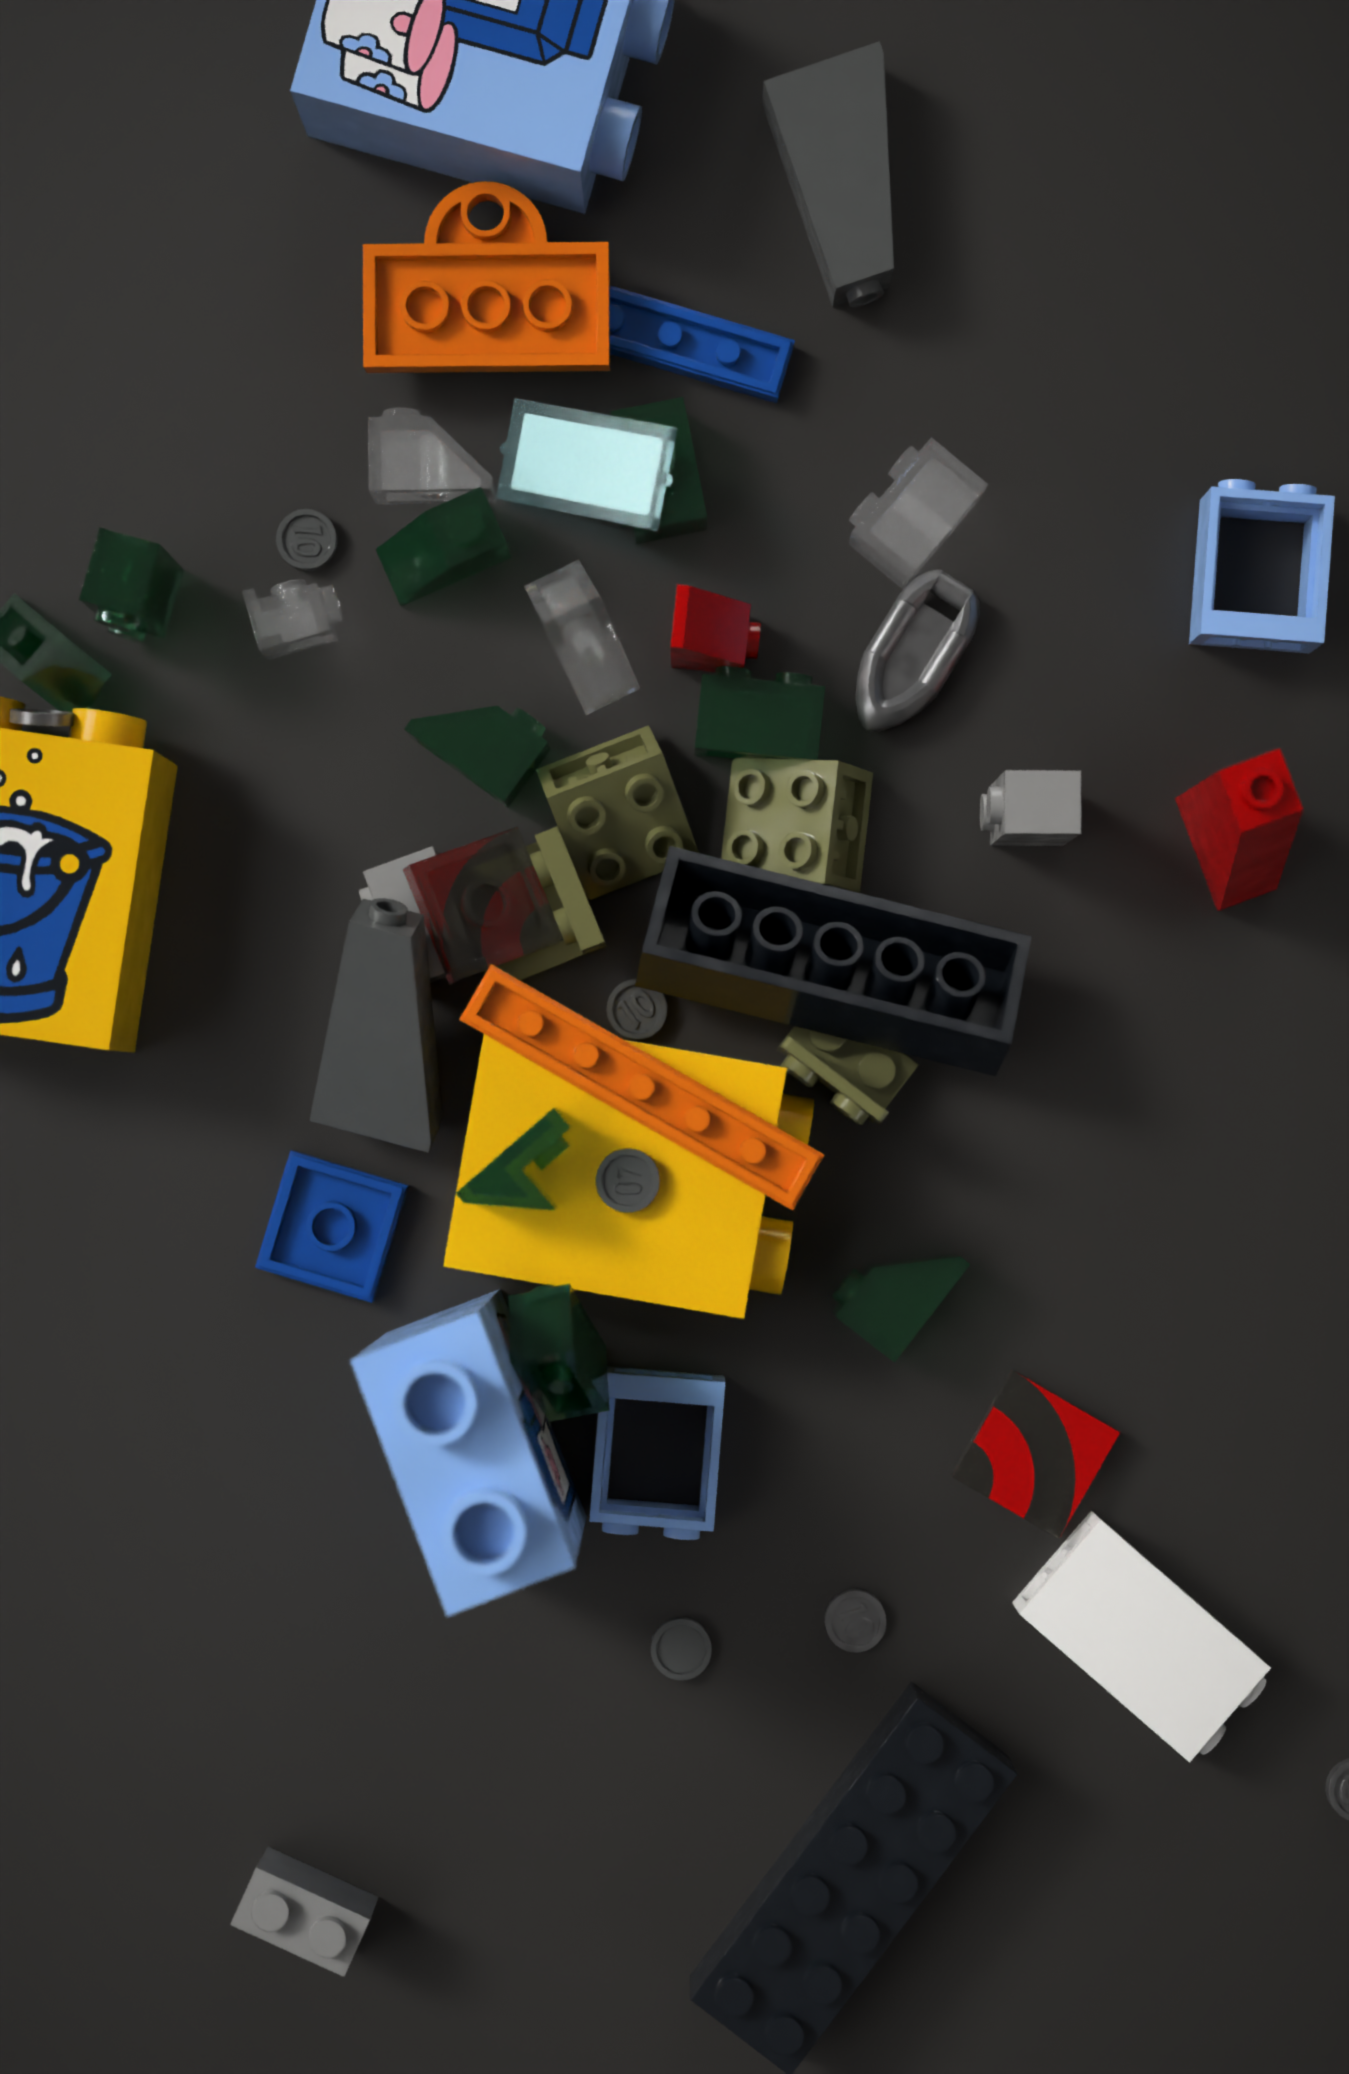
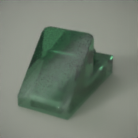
(505, 1178)

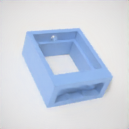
(1255, 630)
(678, 1520)

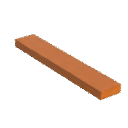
(641, 1087)

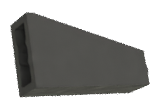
(836, 158)
(380, 1036)

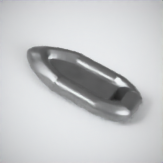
(914, 651)

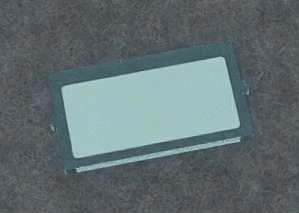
(586, 463)

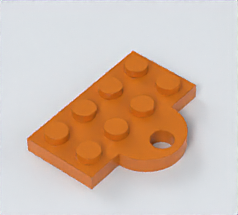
(486, 296)

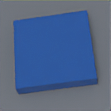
(332, 1226)

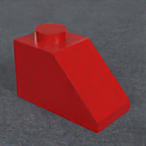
(711, 631)

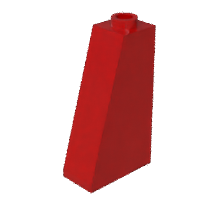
(1242, 827)

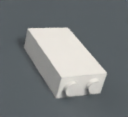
(1142, 1637)

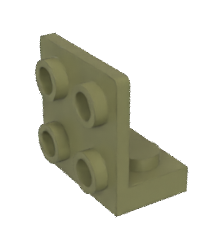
(616, 811)
(799, 818)
(568, 906)
(857, 1073)

